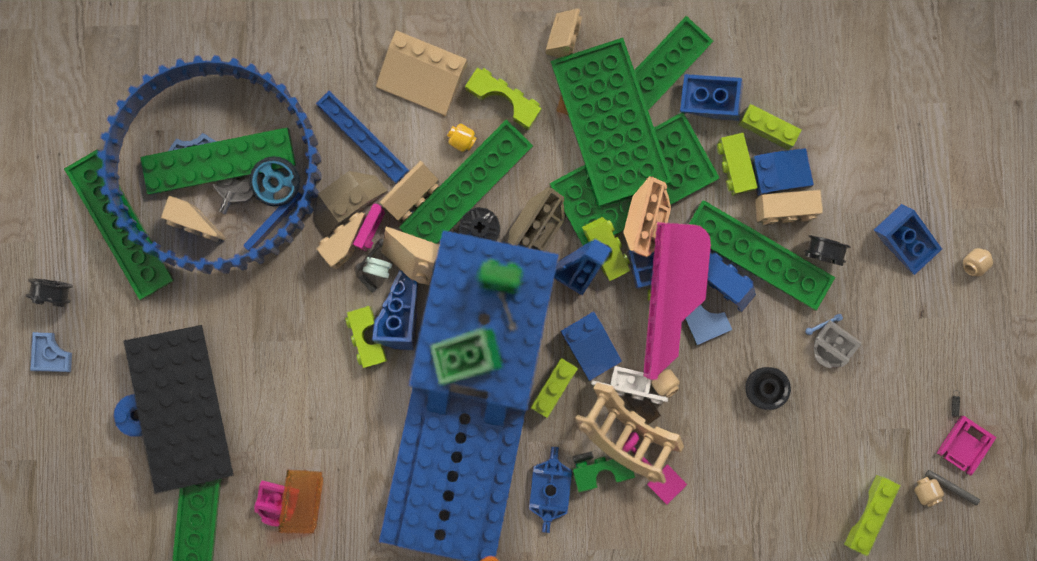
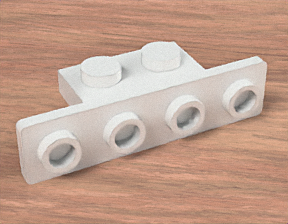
(632, 382)

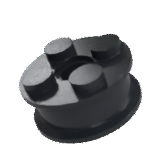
(826, 250)
(49, 291)
(780, 388)

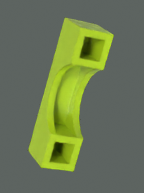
(484, 85)
(867, 528)

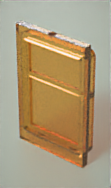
(301, 501)

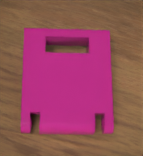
(364, 238)
(963, 448)

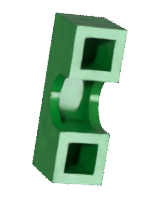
(586, 474)

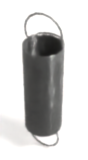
(365, 280)
(955, 406)
(582, 457)

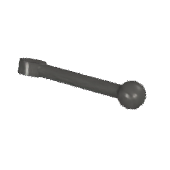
(359, 266)
(501, 294)

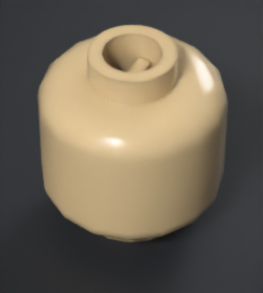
(977, 262)
(666, 384)
(929, 492)

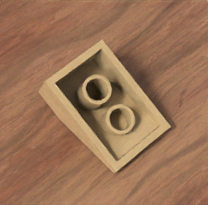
(411, 254)

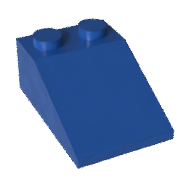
(712, 96)
(781, 171)
(908, 238)
(591, 346)

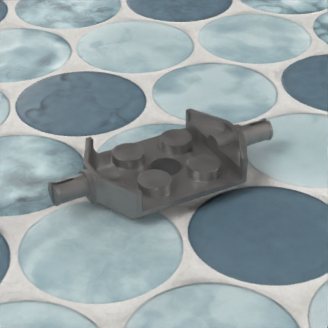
(234, 191)

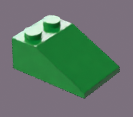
(500, 277)
(466, 356)

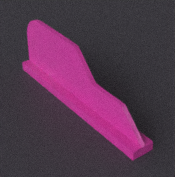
(676, 290)

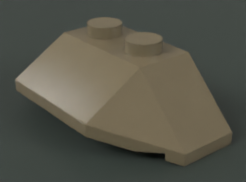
(345, 198)
(538, 221)

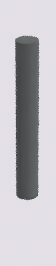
(952, 487)

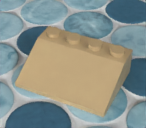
(421, 73)

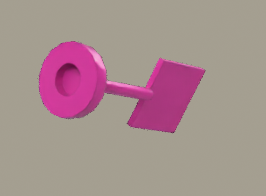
(673, 484)

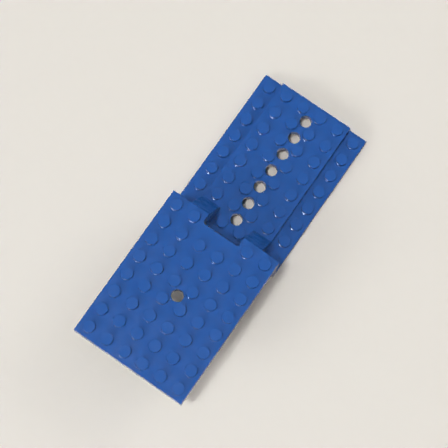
(495, 422)

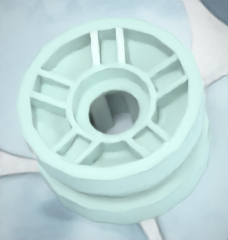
(377, 267)

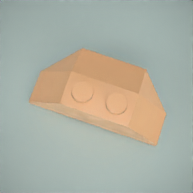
(647, 208)

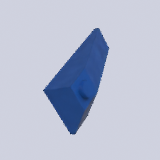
(397, 320)

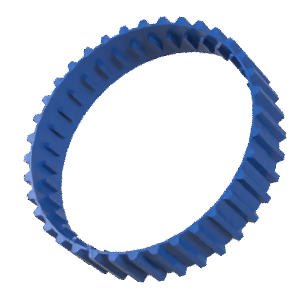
(141, 96)

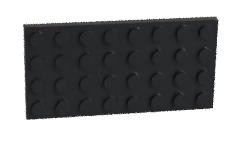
(178, 409)

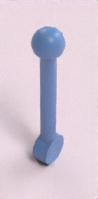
(809, 331)

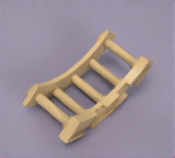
(633, 422)

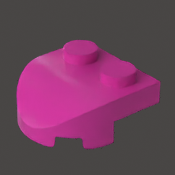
(269, 502)

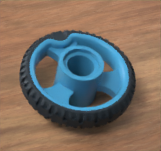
(267, 196)

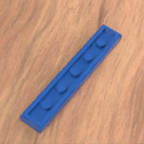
(362, 137)

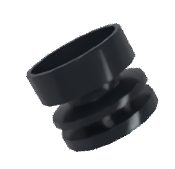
(486, 218)

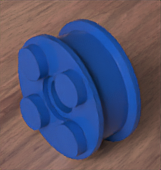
(125, 418)

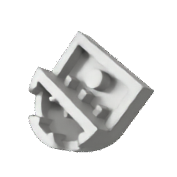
(834, 346)

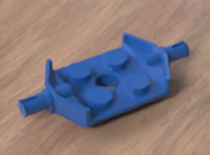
(550, 473)

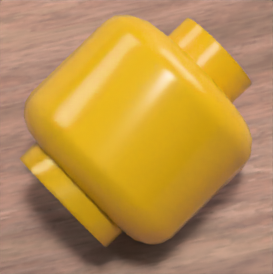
(461, 137)

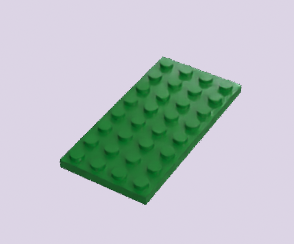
(610, 120)
(686, 163)

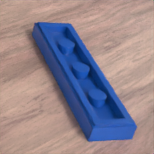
(276, 217)

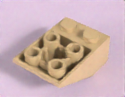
(564, 33)
(181, 213)
(340, 246)

